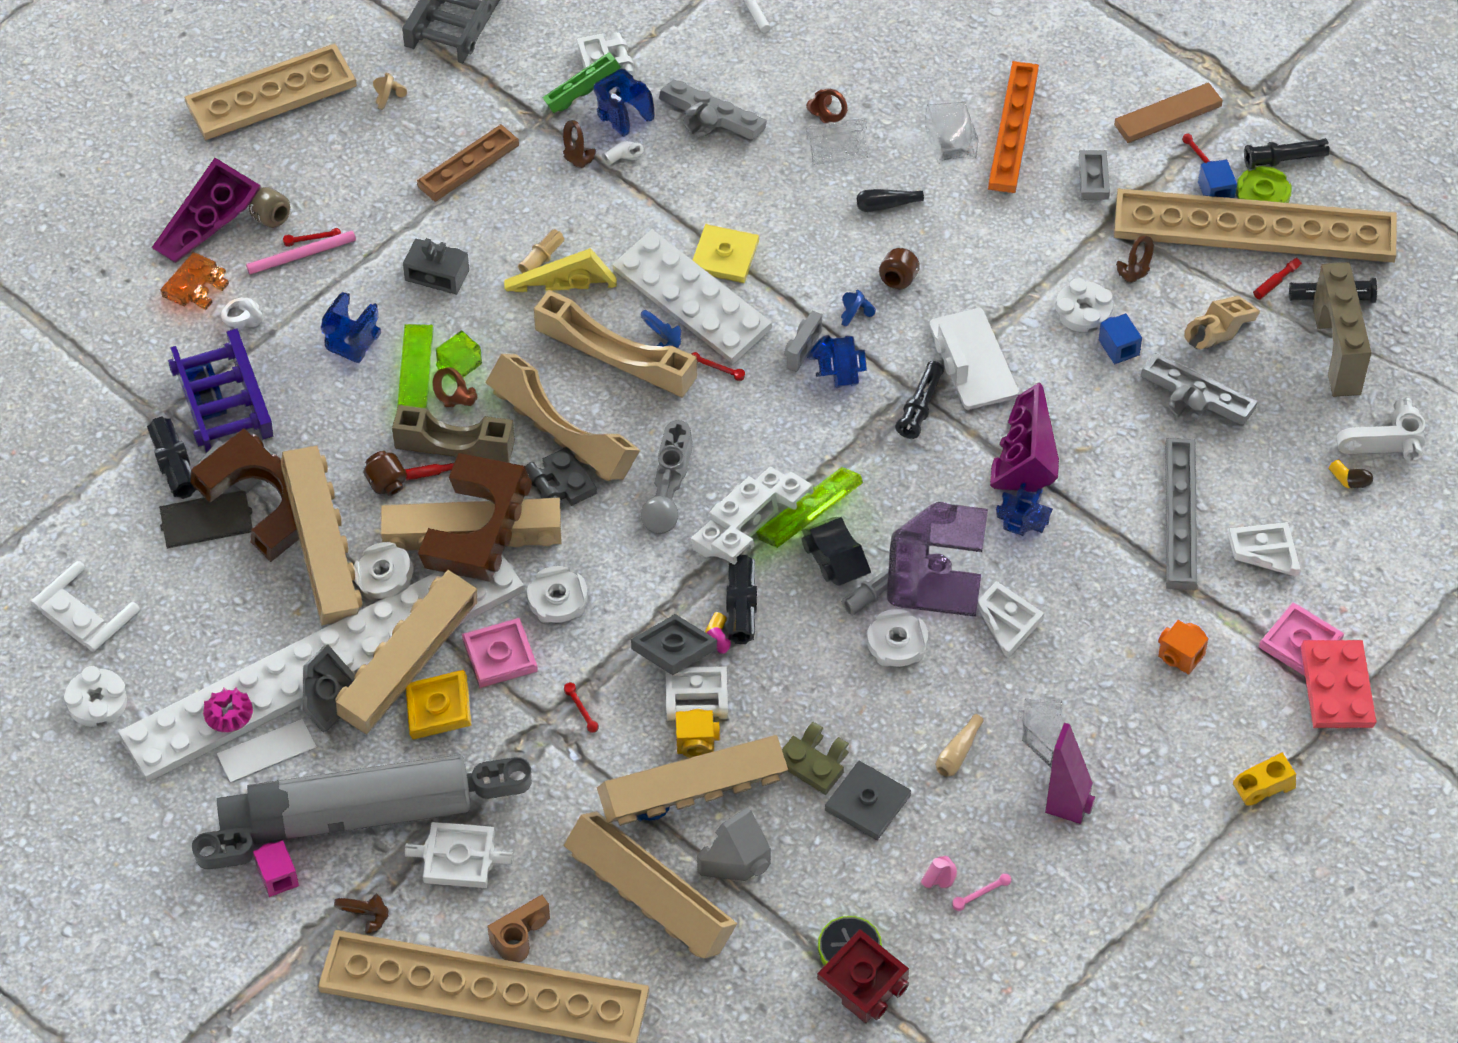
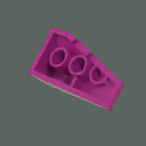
(210, 205)
(1029, 447)
(1069, 780)

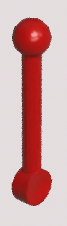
(1188, 139)
(289, 240)
(739, 374)
(570, 690)

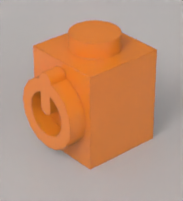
(1183, 646)

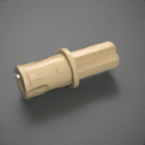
(542, 251)

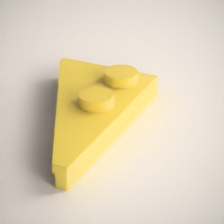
(564, 274)

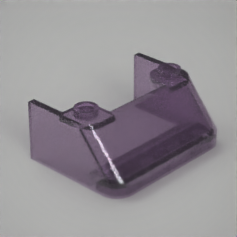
(927, 579)

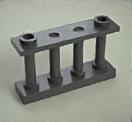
(427, 11)

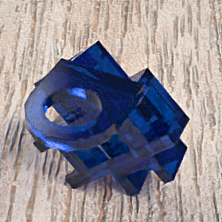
(843, 358)
(1028, 516)

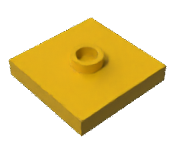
(438, 704)

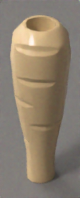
(954, 753)

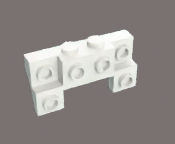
(746, 511)

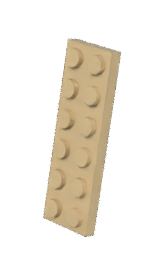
(270, 91)

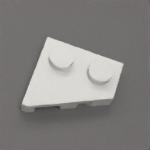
(1266, 547)
(1008, 617)

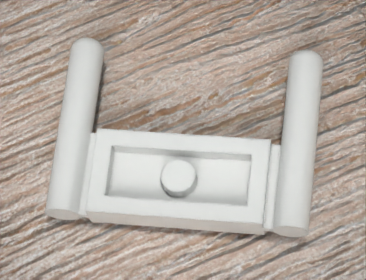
(76, 617)

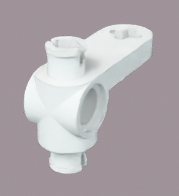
(1403, 436)

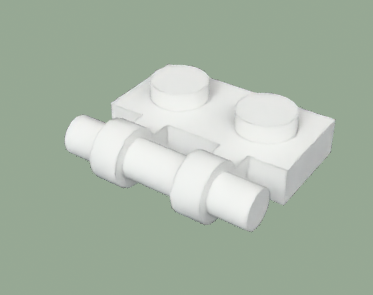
(595, 46)

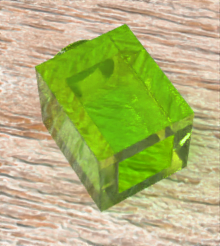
(460, 354)

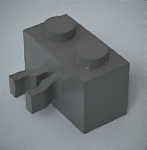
(436, 266)

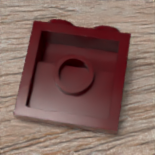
(865, 976)

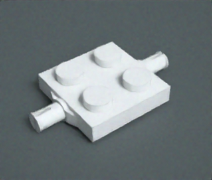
(458, 855)

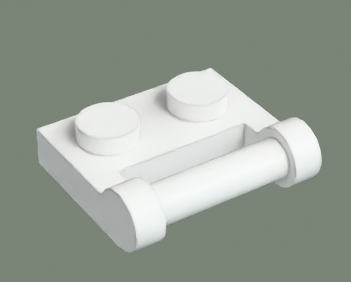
(697, 684)

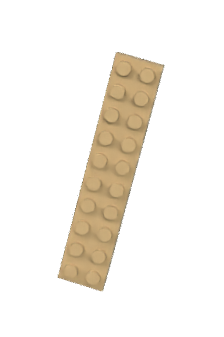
(1256, 225)
(484, 988)

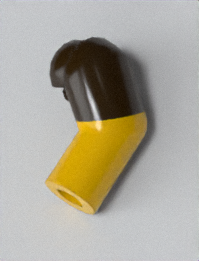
(1351, 477)

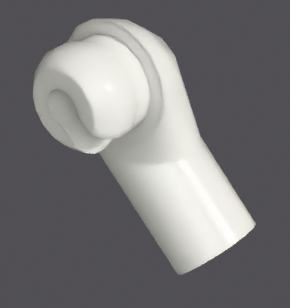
(623, 150)

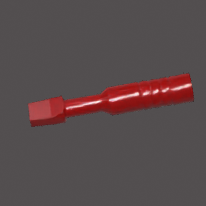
(1276, 279)
(427, 470)

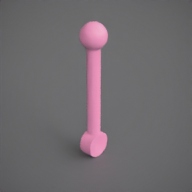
(959, 902)

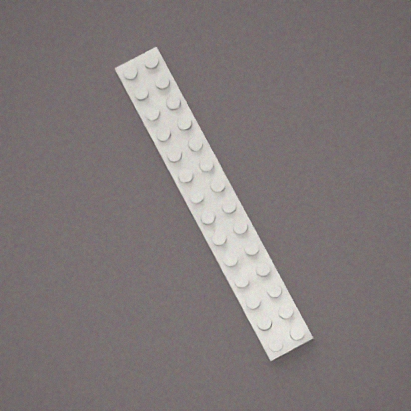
(276, 681)

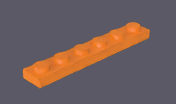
(1013, 127)

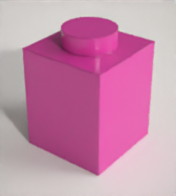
(275, 868)

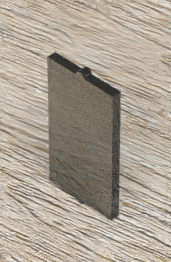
(205, 521)

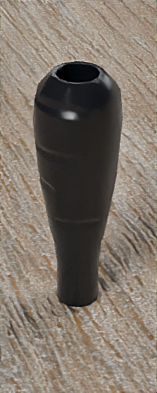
(881, 199)

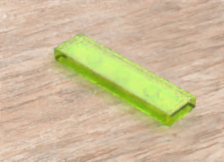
(415, 365)
(809, 507)

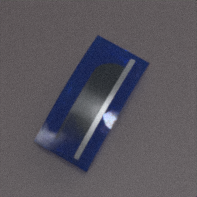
(206, 395)

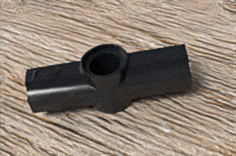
(171, 457)
(741, 600)

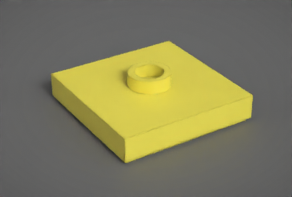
(726, 252)

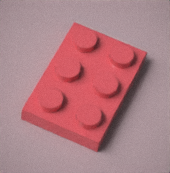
(1338, 684)

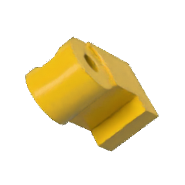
(1265, 779)

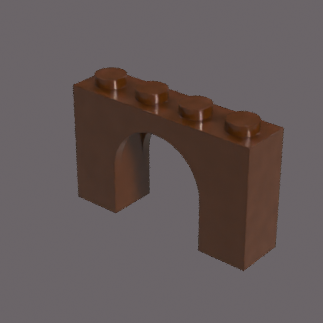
(243, 459)
(480, 552)

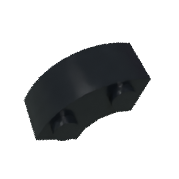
(835, 551)

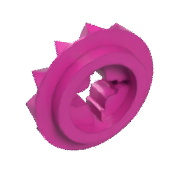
(233, 719)

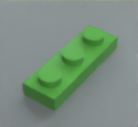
(581, 83)

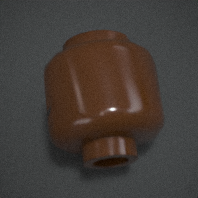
(899, 268)
(385, 473)

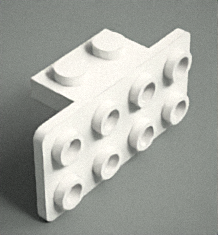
(973, 358)

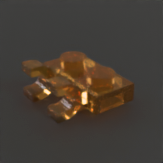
(189, 280)

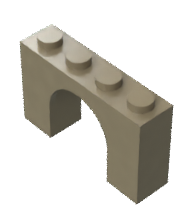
(1339, 308)

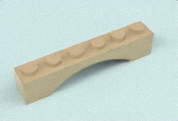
(569, 324)
(520, 385)

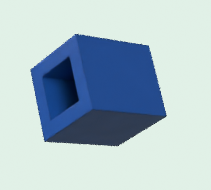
(1217, 179)
(1120, 338)

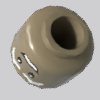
(270, 207)

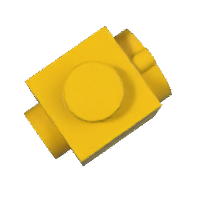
(696, 732)

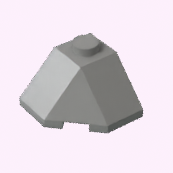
(737, 851)

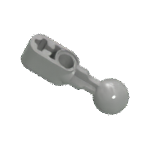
(660, 512)

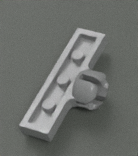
(709, 112)
(1196, 392)

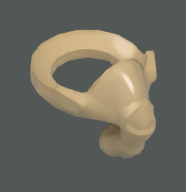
(383, 87)

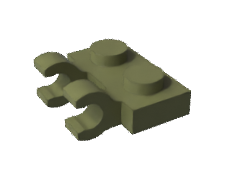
(811, 765)

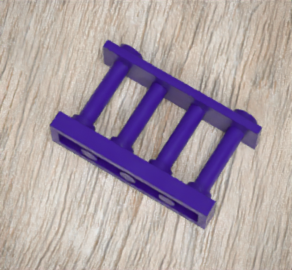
(241, 373)

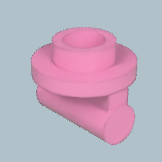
(941, 873)

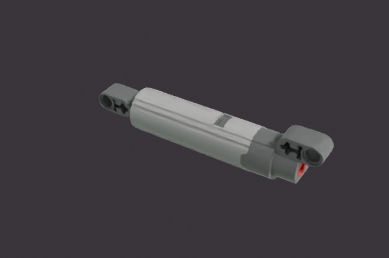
(352, 802)

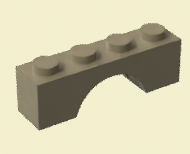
(421, 432)

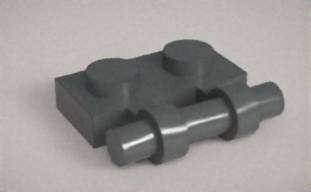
(568, 475)

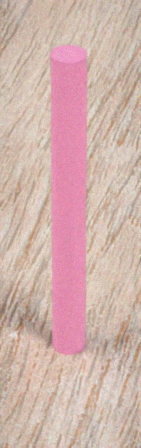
(300, 252)

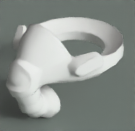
(251, 317)

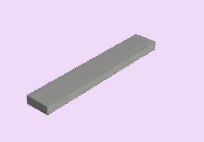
(1181, 514)

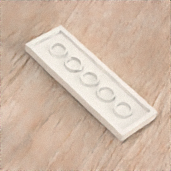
(692, 296)

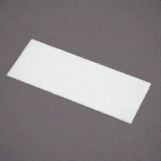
(266, 750)

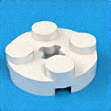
(1087, 293)
(393, 581)
(557, 609)
(897, 653)
(88, 683)

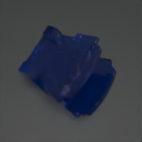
(628, 90)
(338, 326)

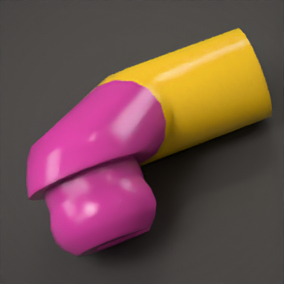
(715, 630)

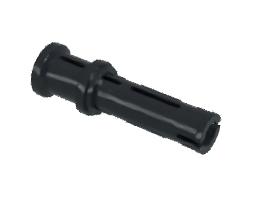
(1274, 153)
(1297, 291)
(911, 417)

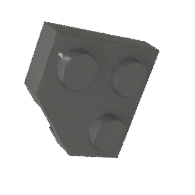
(322, 681)

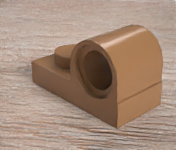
(516, 927)

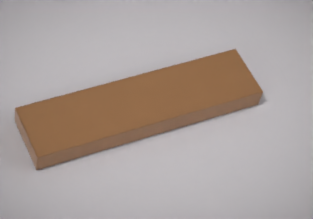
(1168, 112)
(467, 163)

